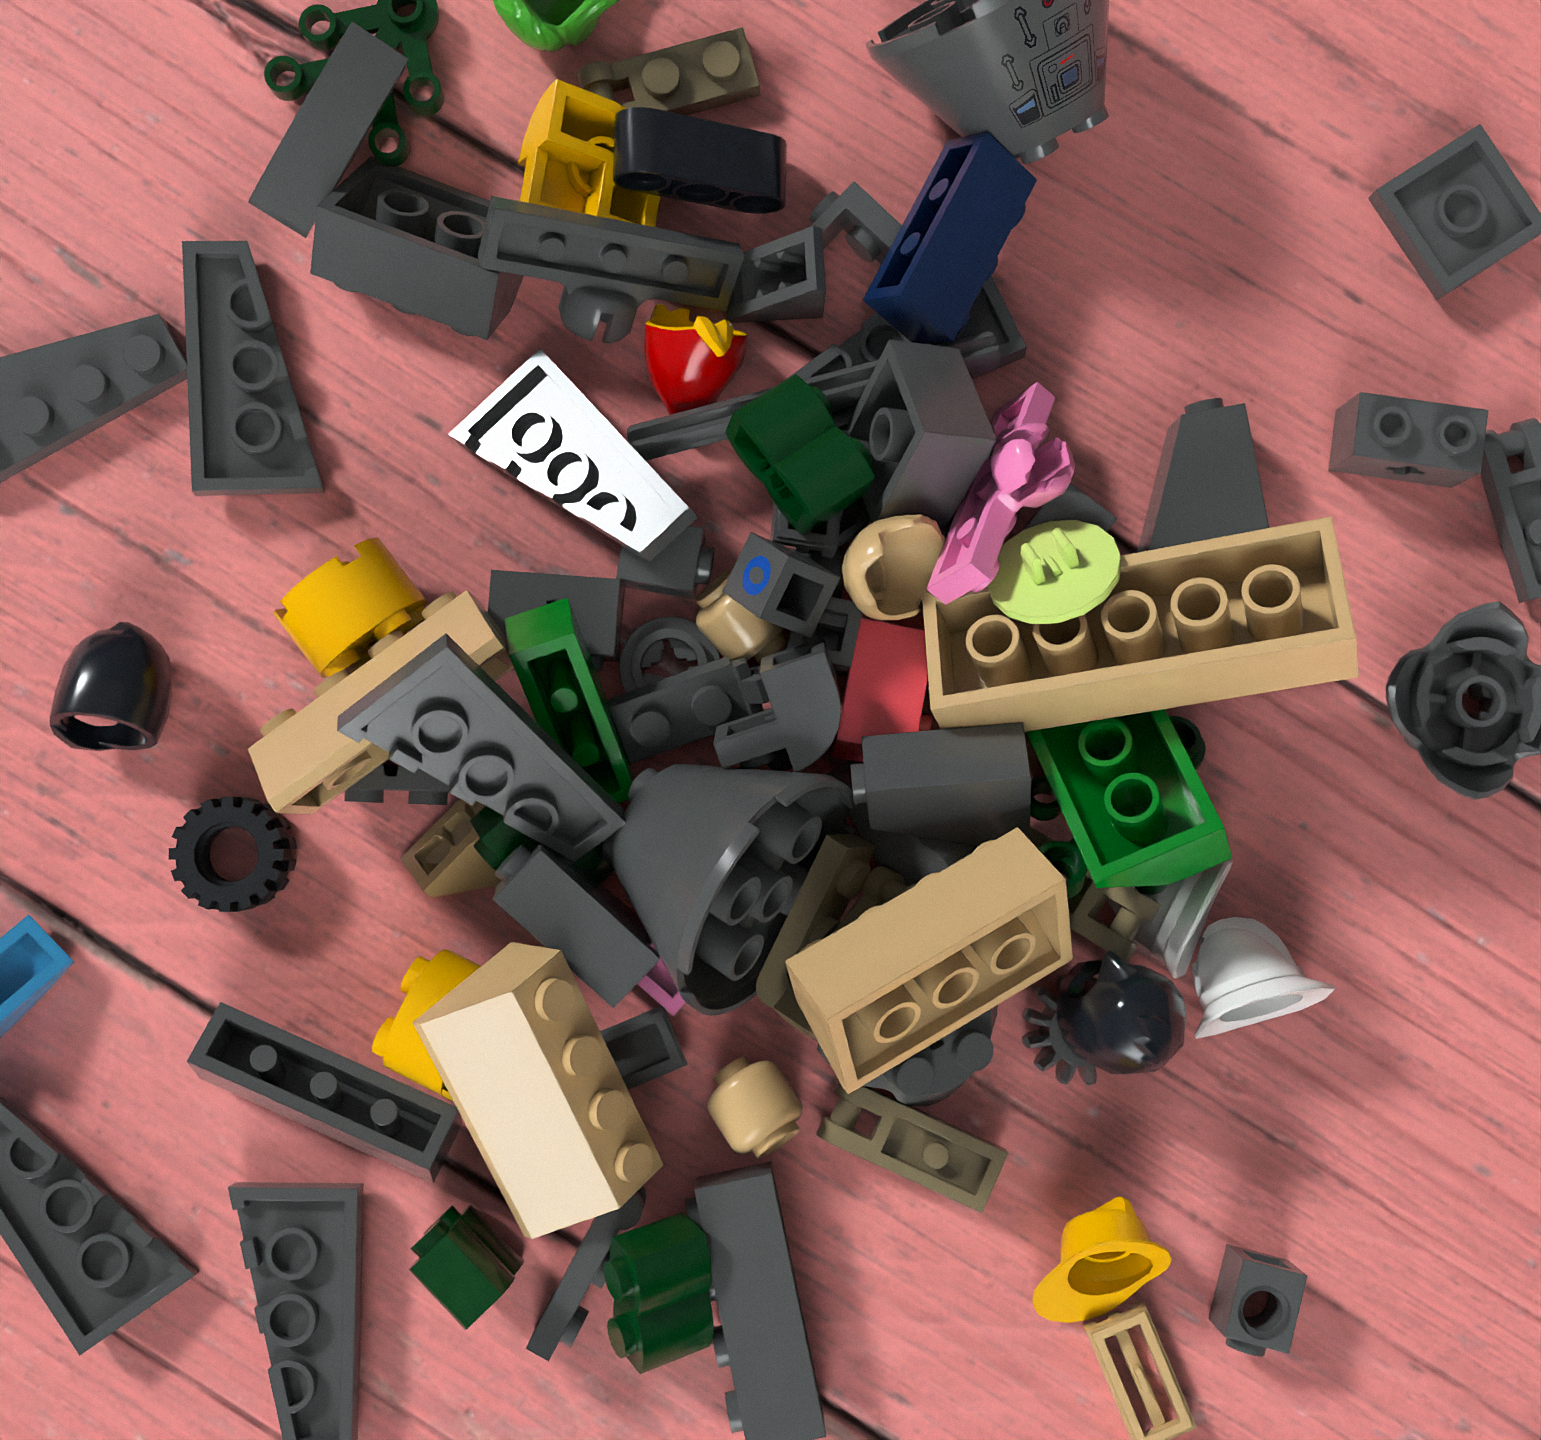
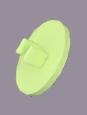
(1055, 572)

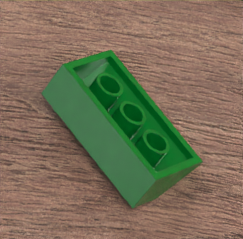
(1132, 799)

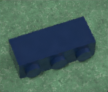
(951, 239)

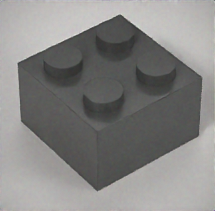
(921, 432)

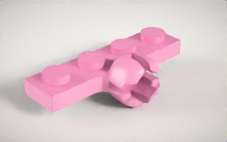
(1011, 478)

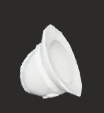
(1181, 917)
(1248, 977)

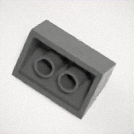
(411, 248)

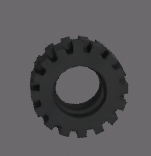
(194, 862)

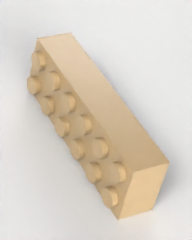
(1173, 633)

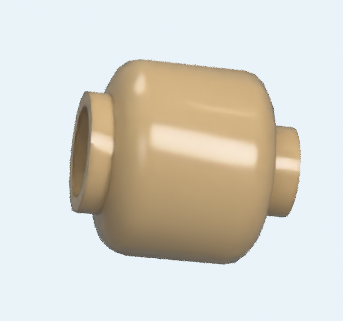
(733, 627)
(754, 1107)

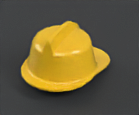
(1100, 1265)

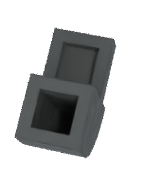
(802, 714)

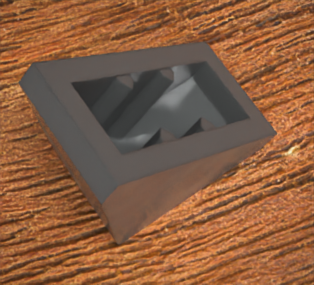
(781, 280)

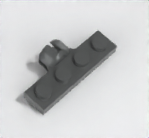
(607, 263)

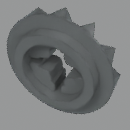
(646, 647)

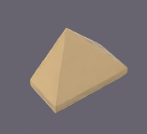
(445, 855)

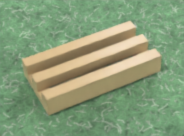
(1117, 1325)

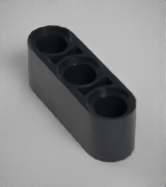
(699, 161)

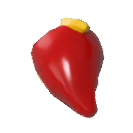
(690, 359)

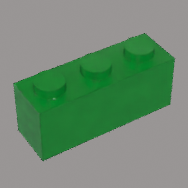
(567, 692)

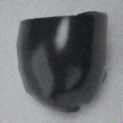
(114, 677)
(1126, 1020)

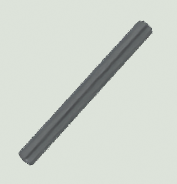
(841, 387)

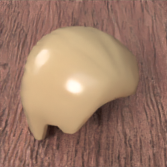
(892, 565)

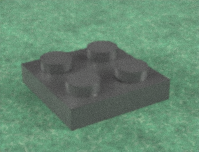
(1457, 212)

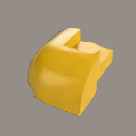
(572, 157)

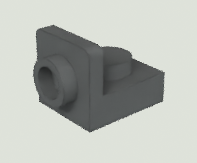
(867, 223)

